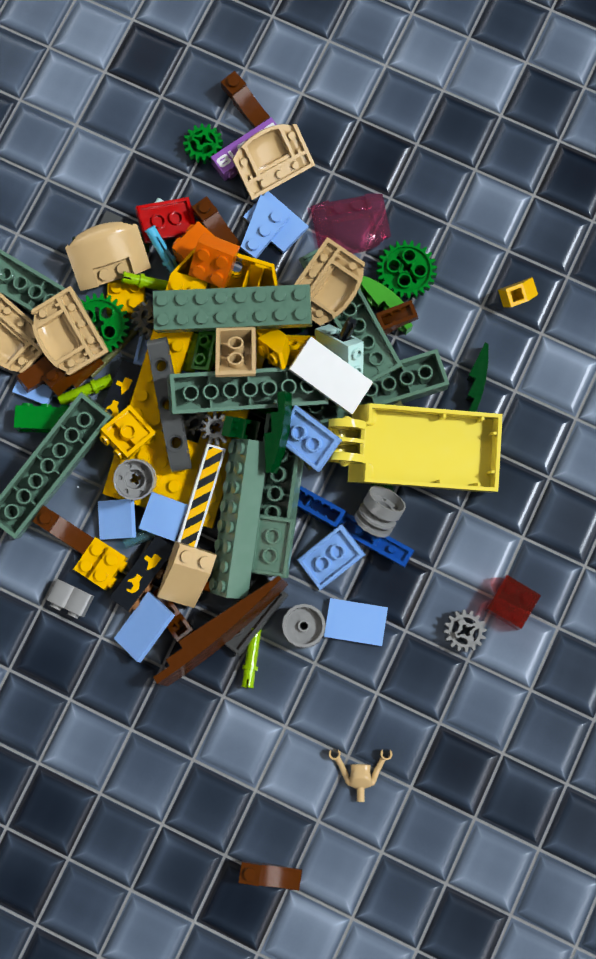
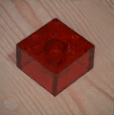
(512, 602)

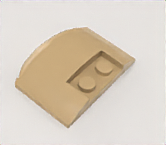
(272, 158)
(105, 252)
(333, 280)
(67, 332)
(17, 340)

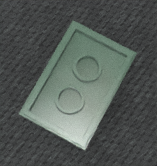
(273, 546)

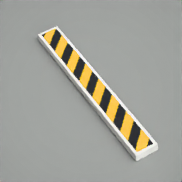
(201, 495)

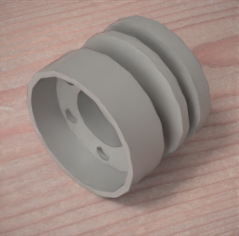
(132, 490)
(380, 511)

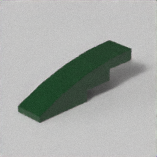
(478, 378)
(243, 428)
(277, 439)

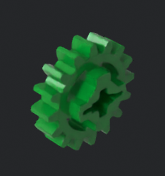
(201, 141)

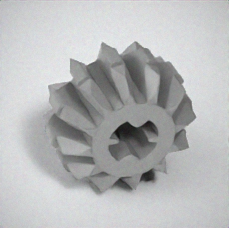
(209, 431)

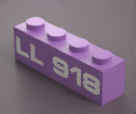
(223, 160)

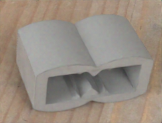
(70, 598)

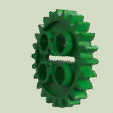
(420, 261)
(116, 320)

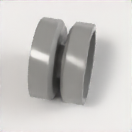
(303, 614)

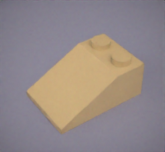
(236, 352)
(186, 574)

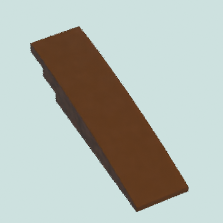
(218, 631)

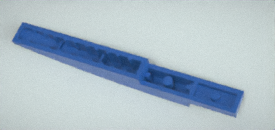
(334, 516)

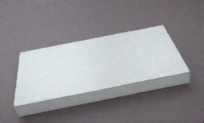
(330, 375)

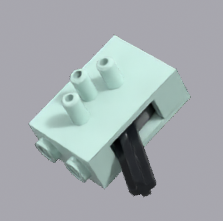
(343, 343)

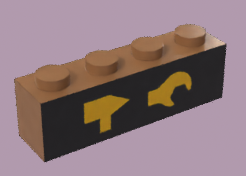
(122, 388)
(143, 575)

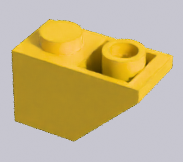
(518, 293)
(275, 347)

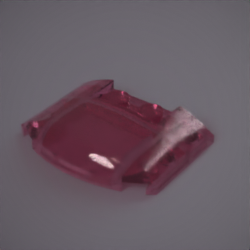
(352, 222)

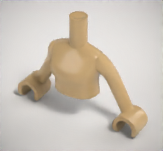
(360, 774)

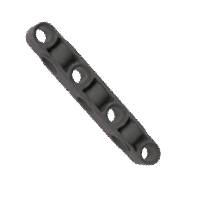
(172, 425)

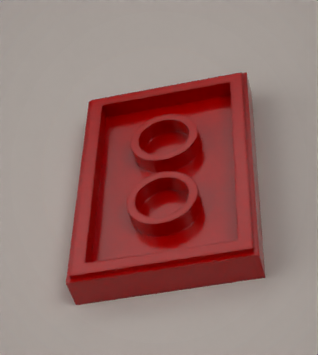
(168, 216)

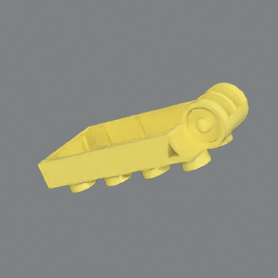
(420, 447)

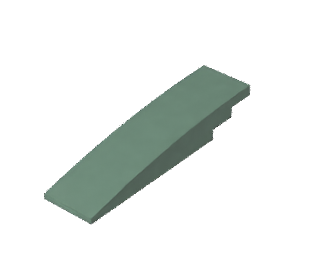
(29, 287)
(378, 352)

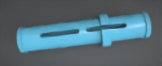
(161, 248)

